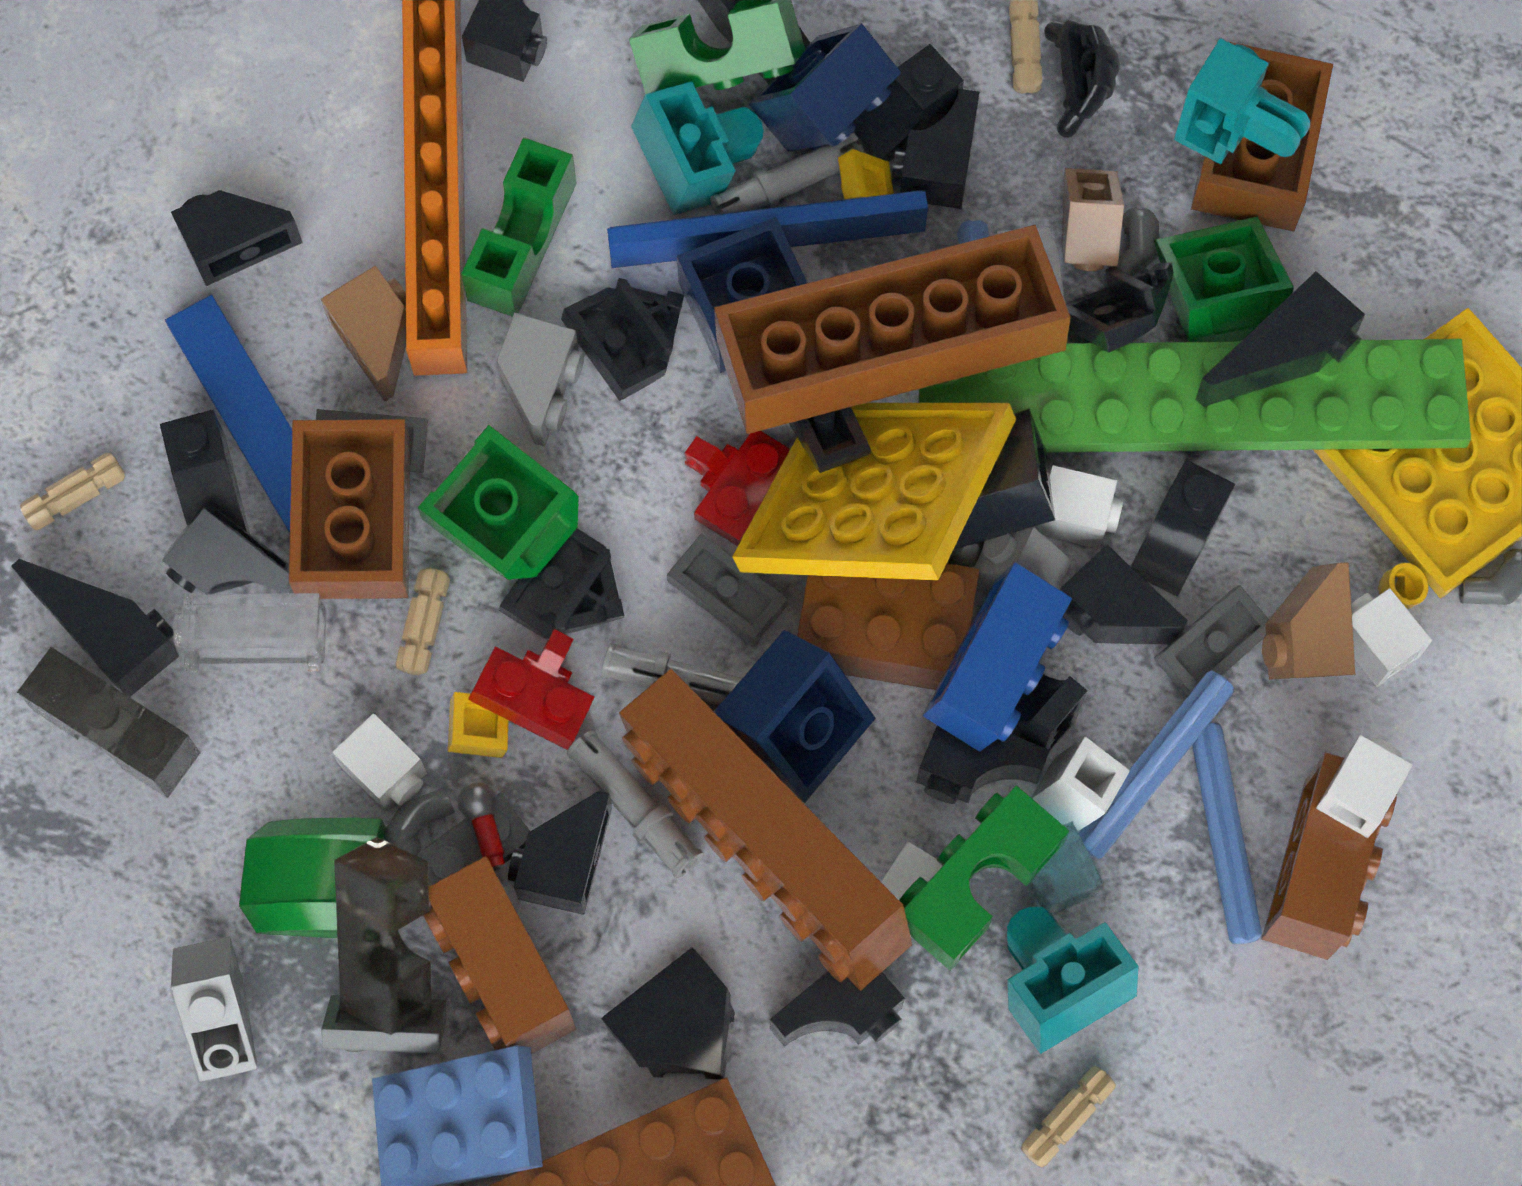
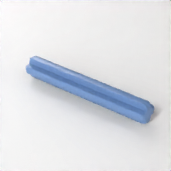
(1158, 761)
(1226, 836)

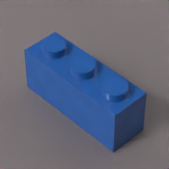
(999, 658)

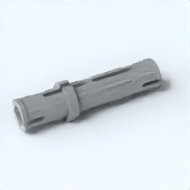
(769, 187)
(624, 664)
(650, 821)

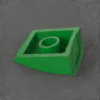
(1224, 279)
(503, 508)
(292, 873)

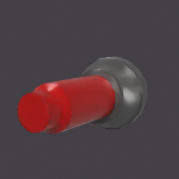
(478, 805)

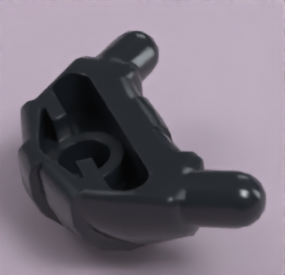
(1087, 70)

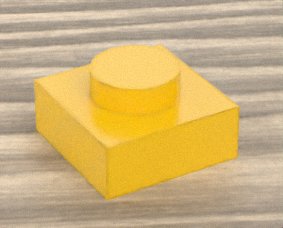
(864, 175)
(475, 729)

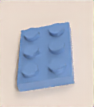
(458, 1120)

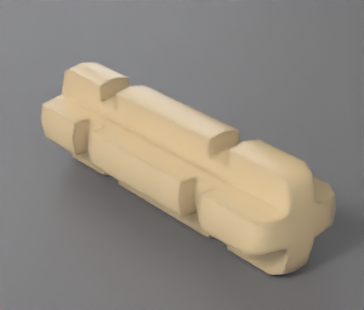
(1025, 46)
(72, 491)
(422, 621)
(1068, 1116)

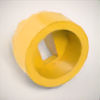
(1410, 586)

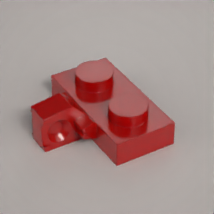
(734, 481)
(534, 691)

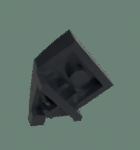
(1123, 310)
(626, 334)
(569, 592)
(676, 1020)

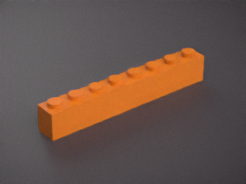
(434, 187)

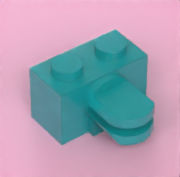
(1231, 104)
(692, 145)
(1064, 978)

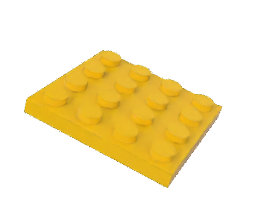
(1451, 505)
(887, 510)

